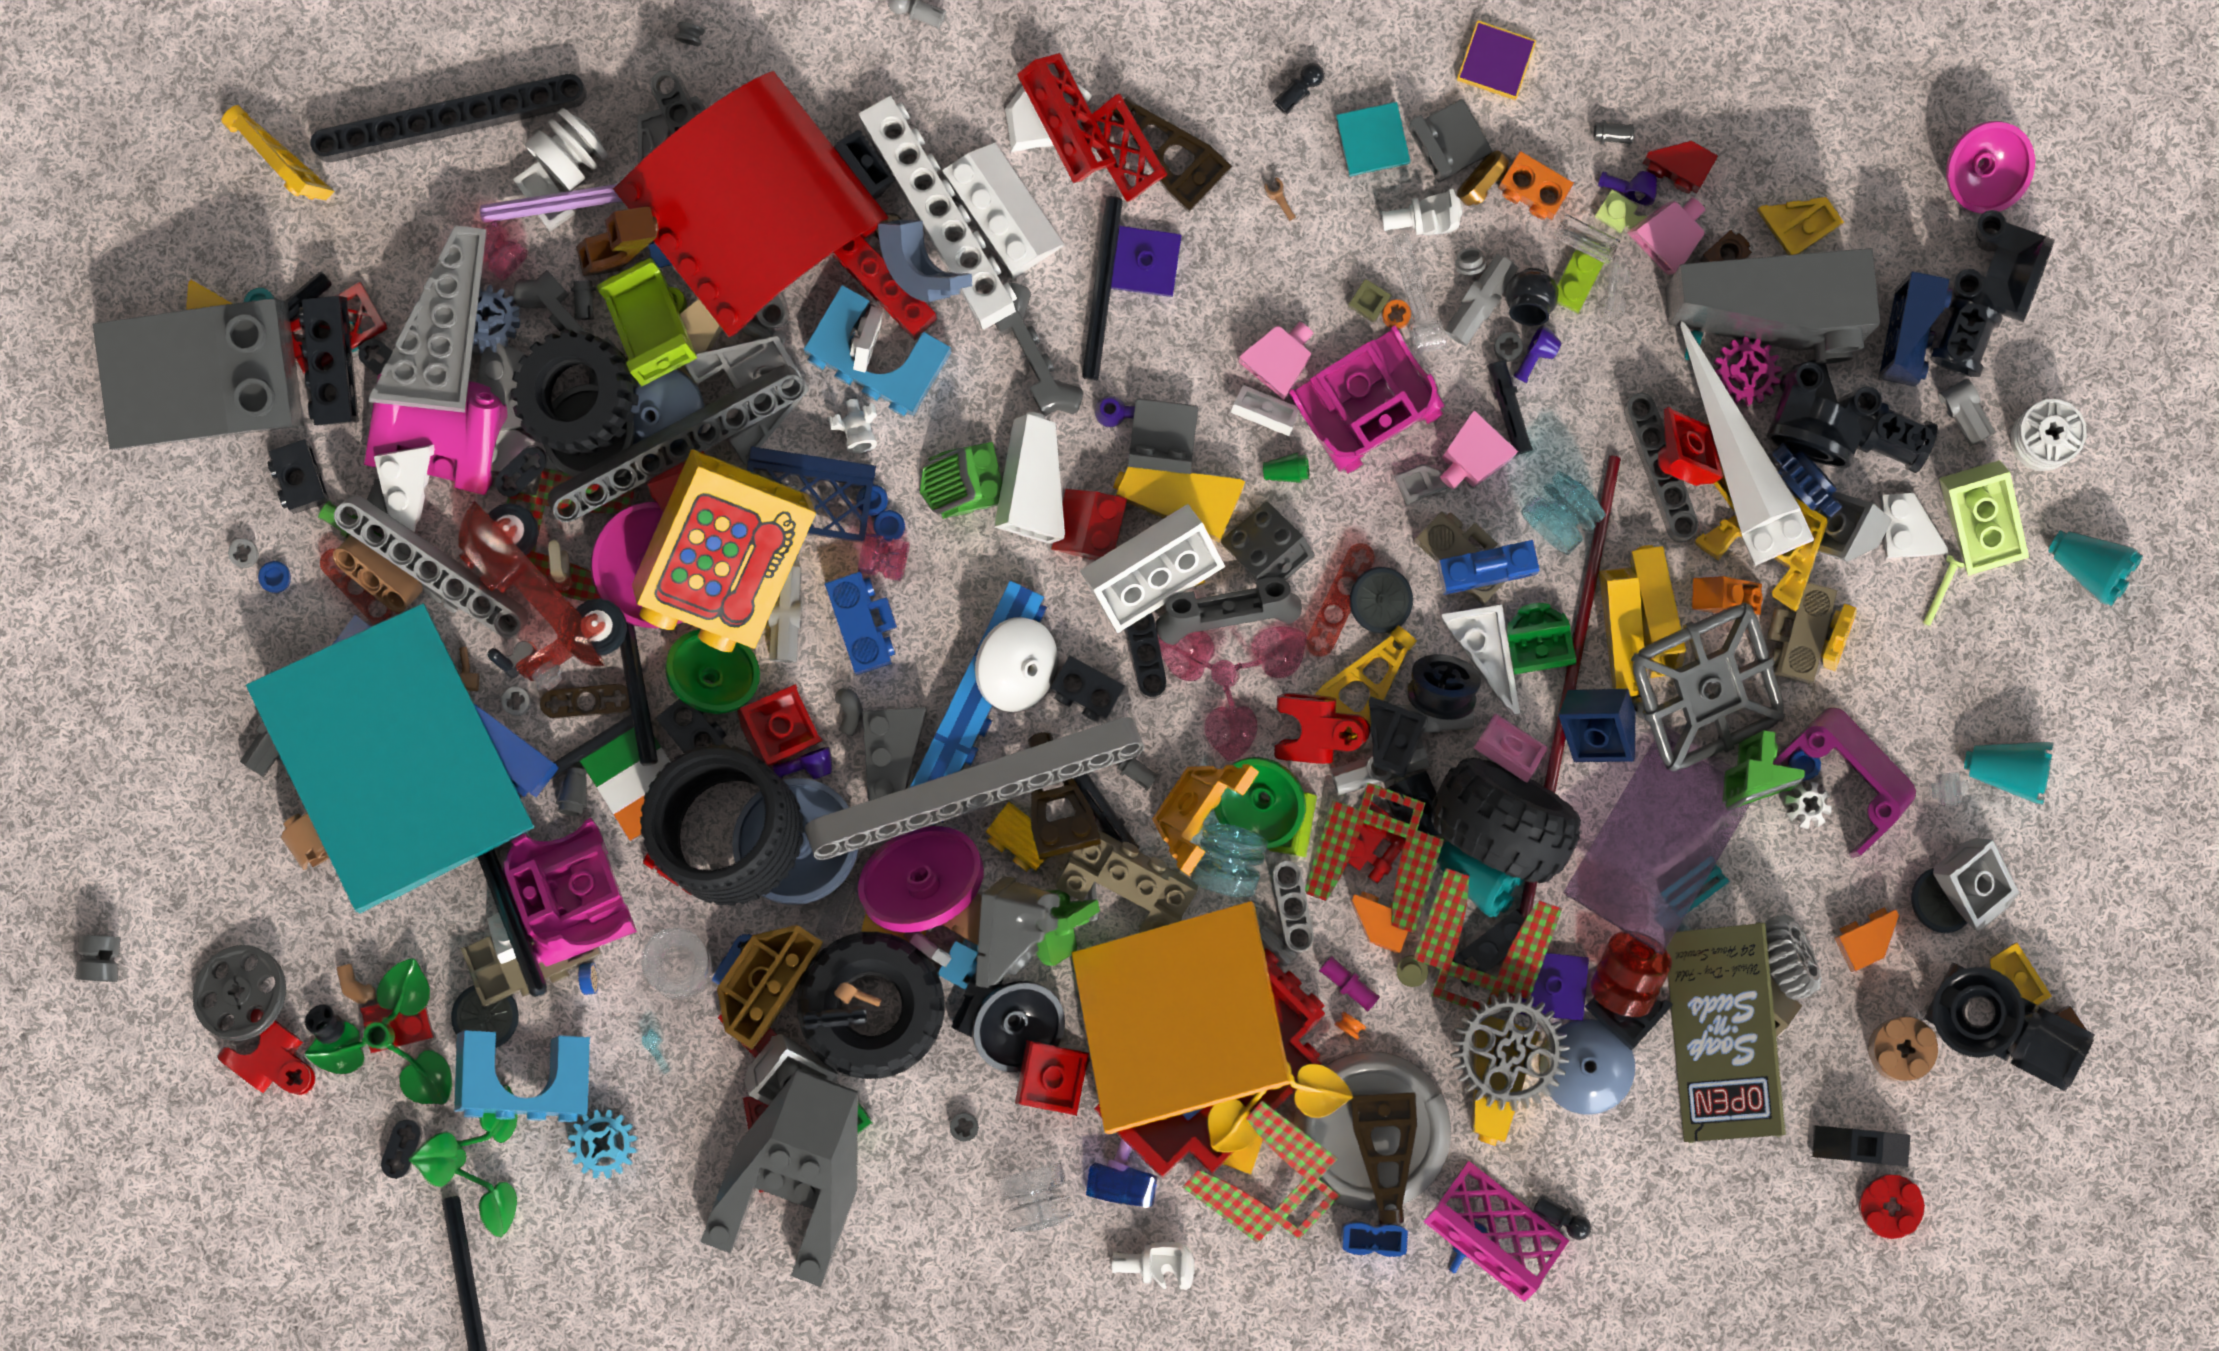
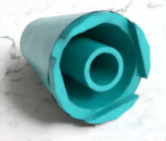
(2012, 767)

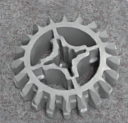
(1791, 958)

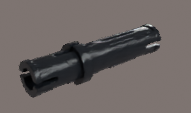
(1509, 406)
(1085, 782)

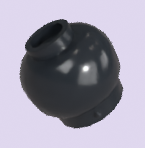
(1531, 297)

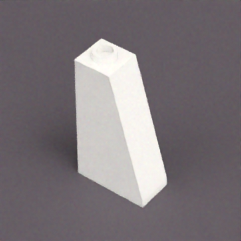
(1031, 482)

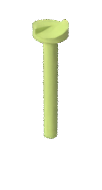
(1942, 589)

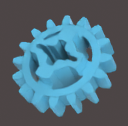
(614, 1152)

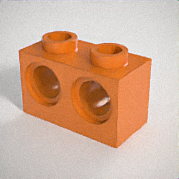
(1540, 179)

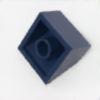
(1599, 725)

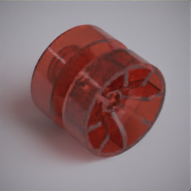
(1629, 976)

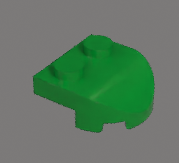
(1540, 639)

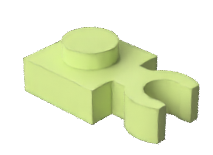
(1618, 212)

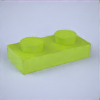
(1578, 280)

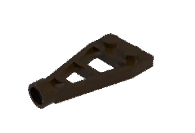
(1199, 177)
(1065, 833)
(1383, 1111)

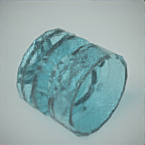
(1568, 507)
(1230, 860)

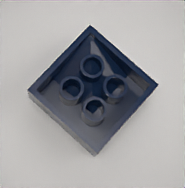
(1914, 309)

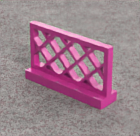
(1487, 1252)

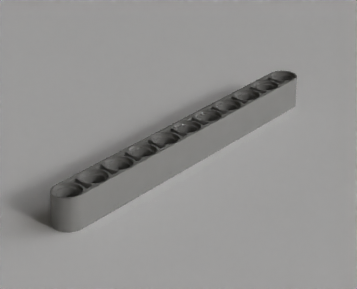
(974, 788)

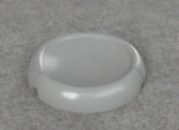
(1381, 1074)

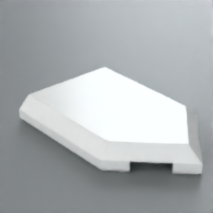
(1024, 123)

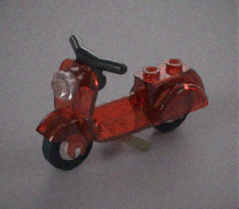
(499, 549)

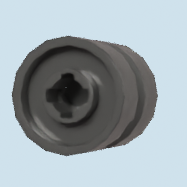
(97, 970)

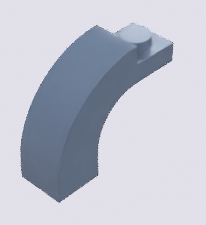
(910, 265)

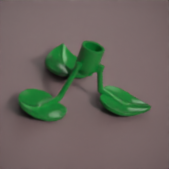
(403, 991)
(443, 1156)

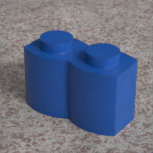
(1384, 1239)

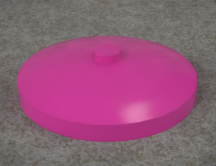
(619, 555)
(920, 879)

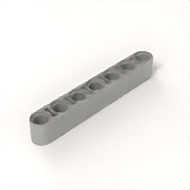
(415, 566)

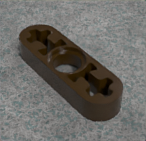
(609, 691)

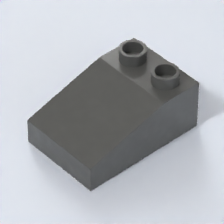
(1784, 300)
(198, 374)

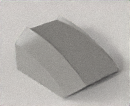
(1976, 882)
(778, 1064)

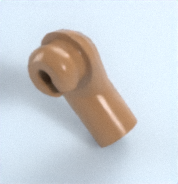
(352, 988)

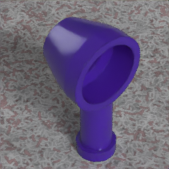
(1643, 182)
(1545, 347)
(1118, 416)
(816, 763)

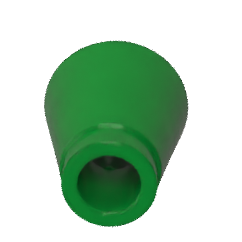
(1287, 468)

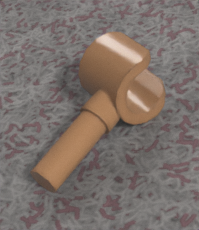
(1280, 199)
(470, 680)
(847, 991)

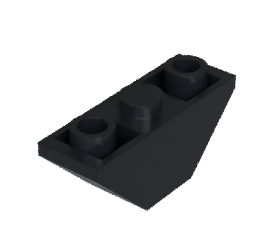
(1861, 1145)

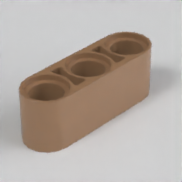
(377, 575)

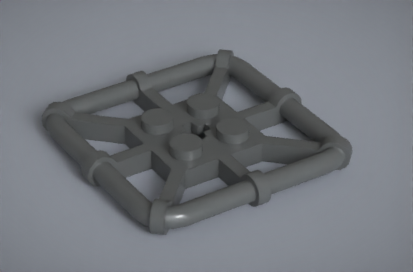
(1692, 679)

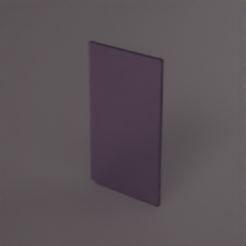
(1657, 847)

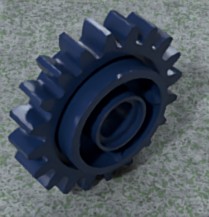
(1807, 480)

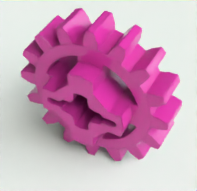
(1761, 370)

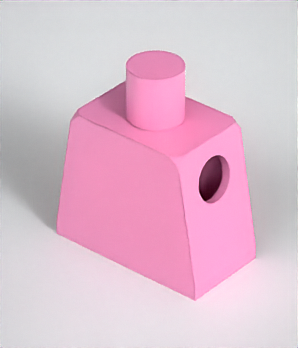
(1670, 234)
(1279, 358)
(1476, 453)

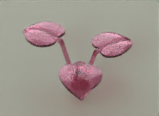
(1232, 728)

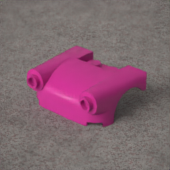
(1367, 399)
(461, 440)
(567, 893)

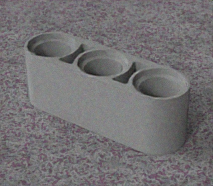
(1296, 891)

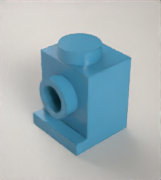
(962, 963)

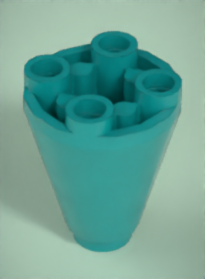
(2096, 563)
(1488, 887)

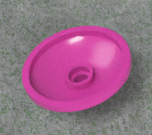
(2005, 170)

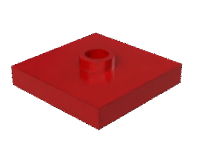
(1051, 1078)

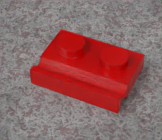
(406, 1028)

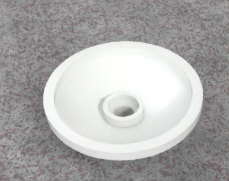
(1004, 663)

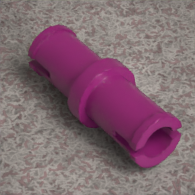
(1349, 983)

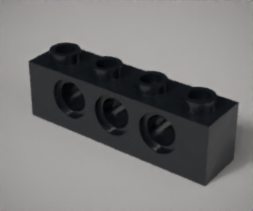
(341, 374)

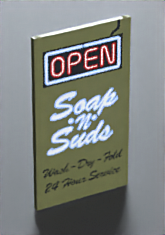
(1725, 1034)

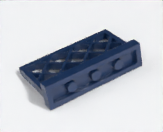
(820, 469)

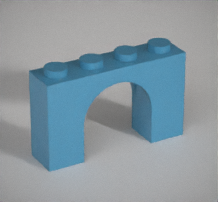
(901, 388)
(481, 1092)

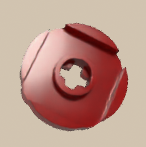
(1878, 1219)

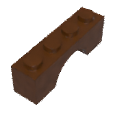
(625, 237)

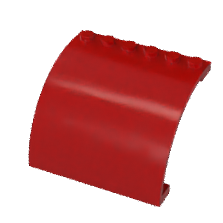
(749, 199)

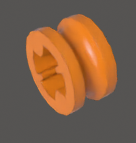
(1405, 317)
(1350, 1025)

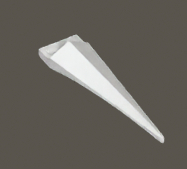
(1761, 500)

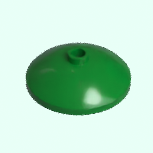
(733, 674)
(1273, 818)

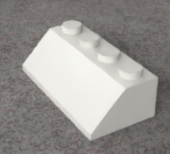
(1002, 209)
(1152, 568)

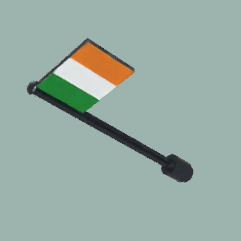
(617, 771)

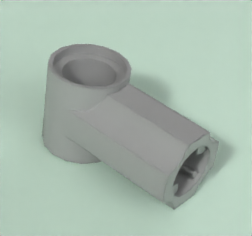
(1965, 408)

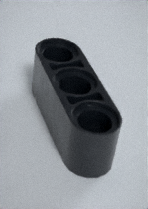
(1145, 669)

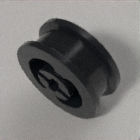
(1427, 683)

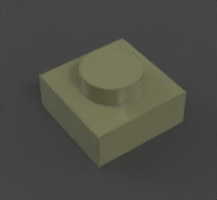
(1369, 300)

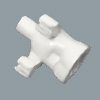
(856, 426)

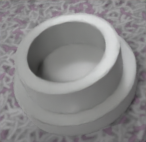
(1470, 262)

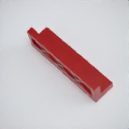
(1061, 117)

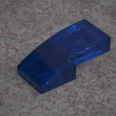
(1121, 1187)

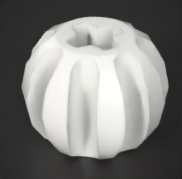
(1818, 804)

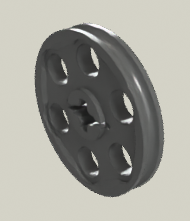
(229, 985)

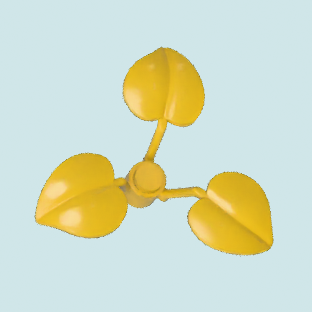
(1317, 1096)

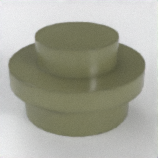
(1411, 972)

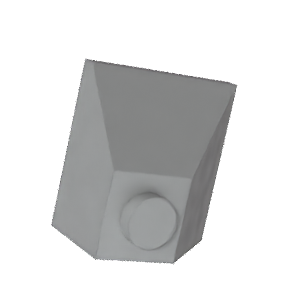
(1853, 529)

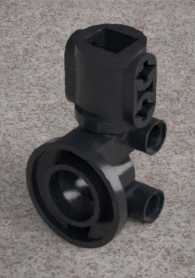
(2004, 291)
(1835, 431)
(2035, 1039)

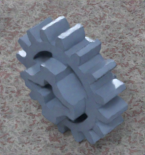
(499, 324)

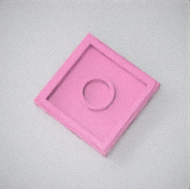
(1510, 747)

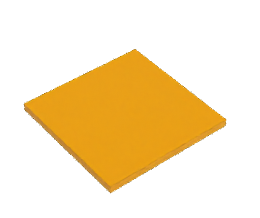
(1180, 1018)

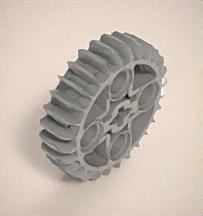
(1483, 1086)

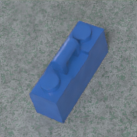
(1488, 567)
(861, 637)

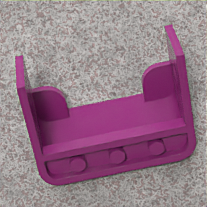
(1838, 731)

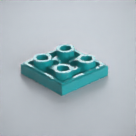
(1373, 139)

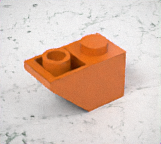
(1722, 592)
(1377, 922)
(1869, 941)

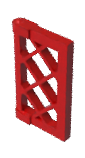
(1117, 171)
(357, 339)

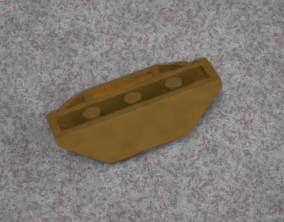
(764, 981)

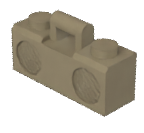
(1446, 539)
(1806, 635)

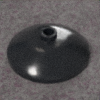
(1037, 1019)

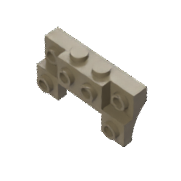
(1132, 876)
(497, 980)

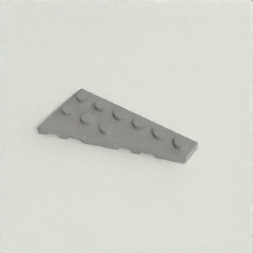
(437, 341)

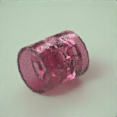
(501, 253)
(883, 557)

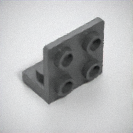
(1449, 140)
(1163, 436)
(1268, 544)

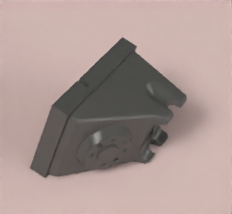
(1010, 927)

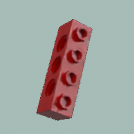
(873, 275)

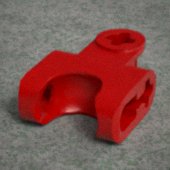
(1321, 729)
(271, 1060)

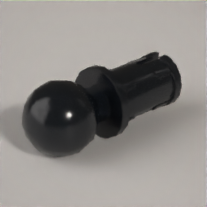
(1311, 76)
(1577, 1226)

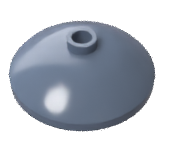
(671, 399)
(1613, 1071)

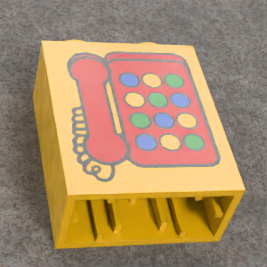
(721, 552)

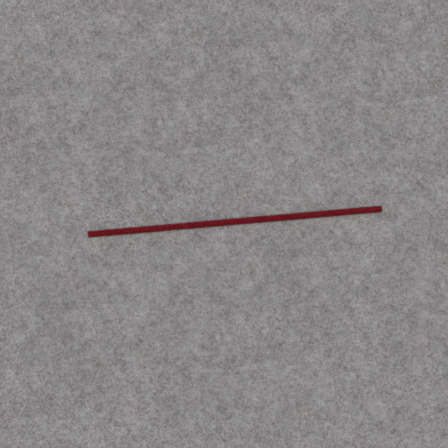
(1578, 642)

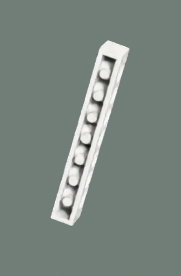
(878, 122)

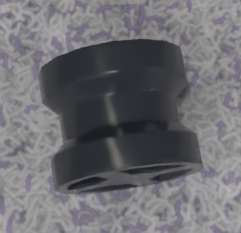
(324, 1024)

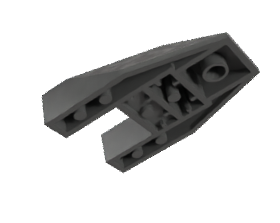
(802, 1153)

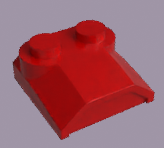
(1689, 450)
(778, 726)

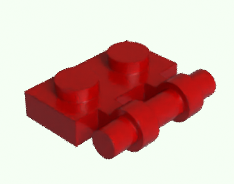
(1366, 844)

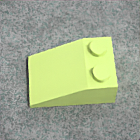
(1984, 516)

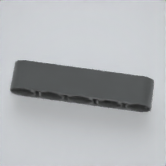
(1660, 483)

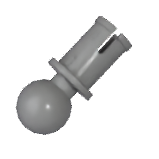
(919, 10)

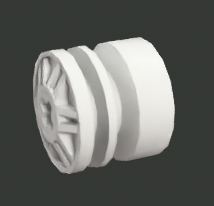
(566, 149)
(2043, 451)

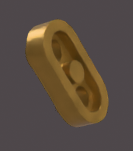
(1489, 171)

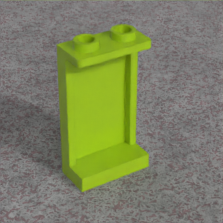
(647, 321)

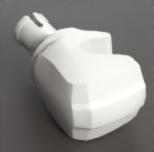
(1428, 217)
(1157, 1260)

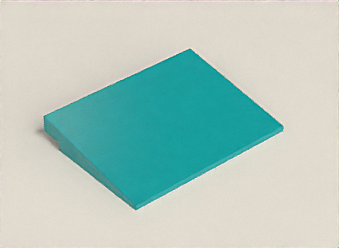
(390, 758)

